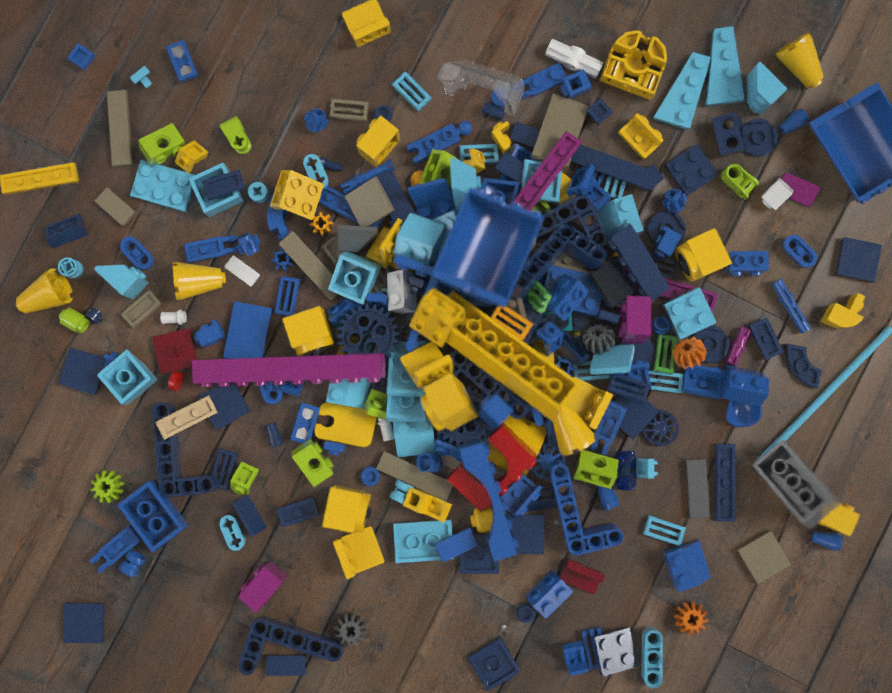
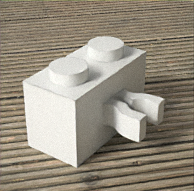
(399, 293)

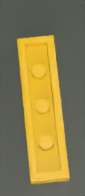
(39, 178)

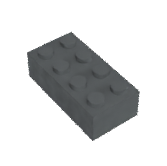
(796, 484)

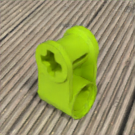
(235, 133)
(741, 180)

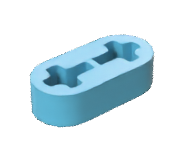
(320, 169)
(228, 534)

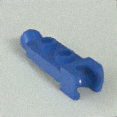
(439, 140)

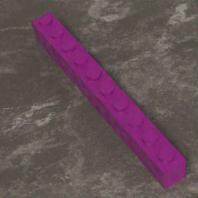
(289, 369)

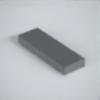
(697, 488)

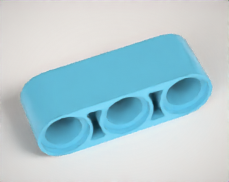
(656, 665)

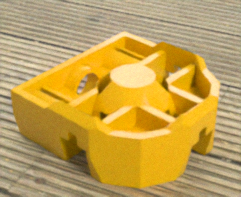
(632, 64)

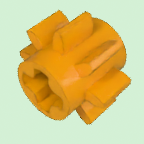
(317, 220)

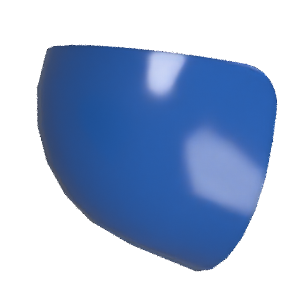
(742, 414)

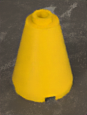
(802, 60)
(196, 279)
(44, 293)
(571, 431)

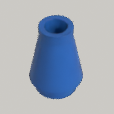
(795, 121)
(608, 498)
(829, 540)

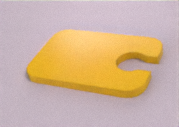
(350, 425)

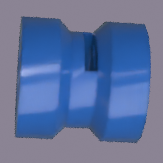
(429, 462)
(132, 563)

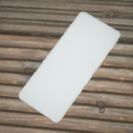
(242, 270)

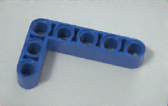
(571, 515)

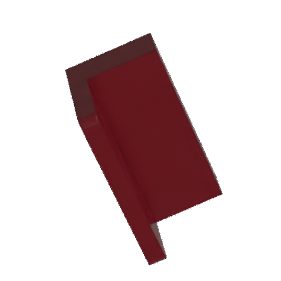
(581, 576)

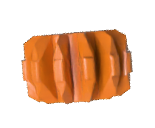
(689, 353)
(698, 618)

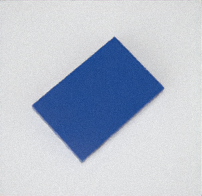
(247, 331)

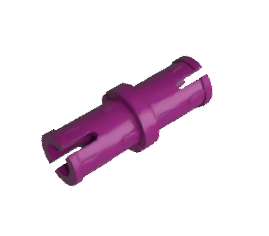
(738, 346)

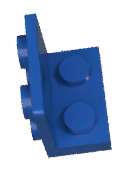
(432, 198)

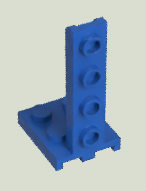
(422, 270)

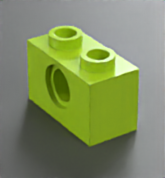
(167, 135)
(437, 167)
(596, 469)
(315, 473)

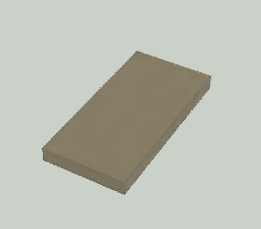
(560, 117)

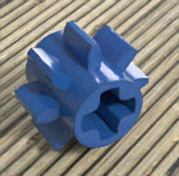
(315, 120)
(674, 200)
(248, 244)
(282, 264)
(570, 368)

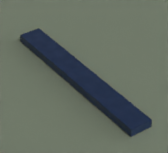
(603, 163)

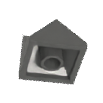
(356, 238)

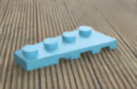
(724, 75)
(683, 96)

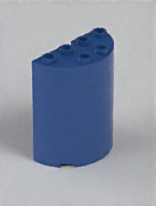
(859, 141)
(487, 247)

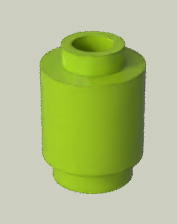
(73, 320)

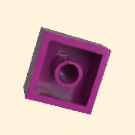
(635, 320)
(263, 586)

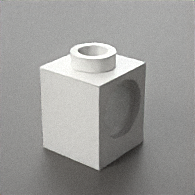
(777, 194)

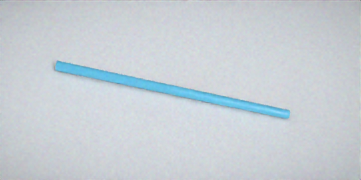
(831, 388)

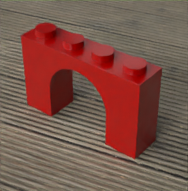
(518, 456)

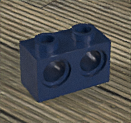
(724, 136)

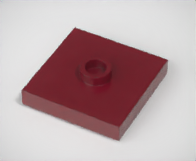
(175, 350)

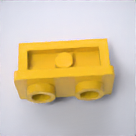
(641, 136)

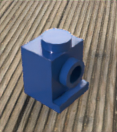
(578, 79)
(666, 243)
(210, 334)

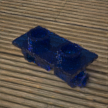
(625, 479)

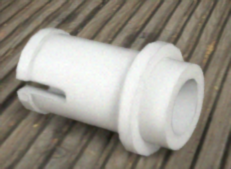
(173, 317)
(386, 429)

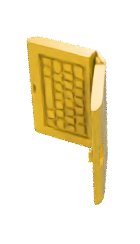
(527, 431)

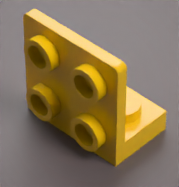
(366, 22)
(296, 194)
(383, 247)
(436, 316)
(427, 364)
(589, 403)
(358, 552)

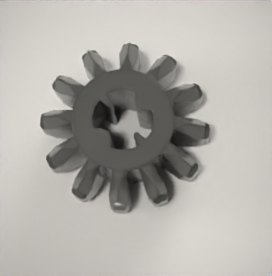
(598, 338)
(343, 628)

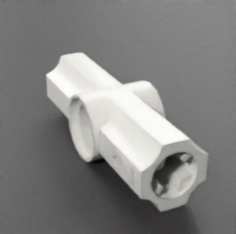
(574, 58)

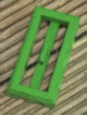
(538, 302)
(662, 369)

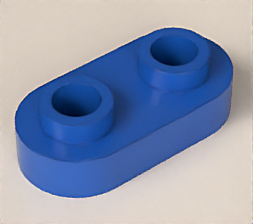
(800, 249)
(137, 254)
(266, 391)

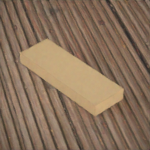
(186, 417)

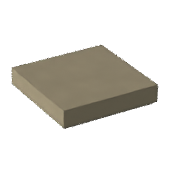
(369, 202)
(763, 557)

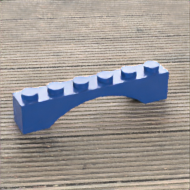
(499, 538)

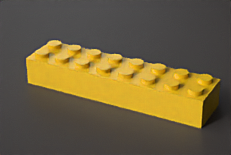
(510, 360)

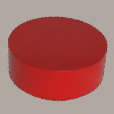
(175, 381)

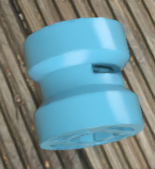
(74, 270)
(399, 495)

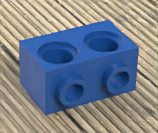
(493, 411)

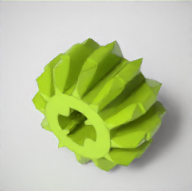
(107, 494)

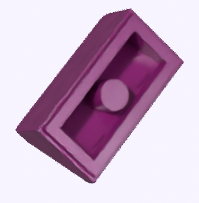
(803, 192)

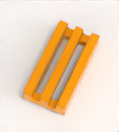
(525, 330)

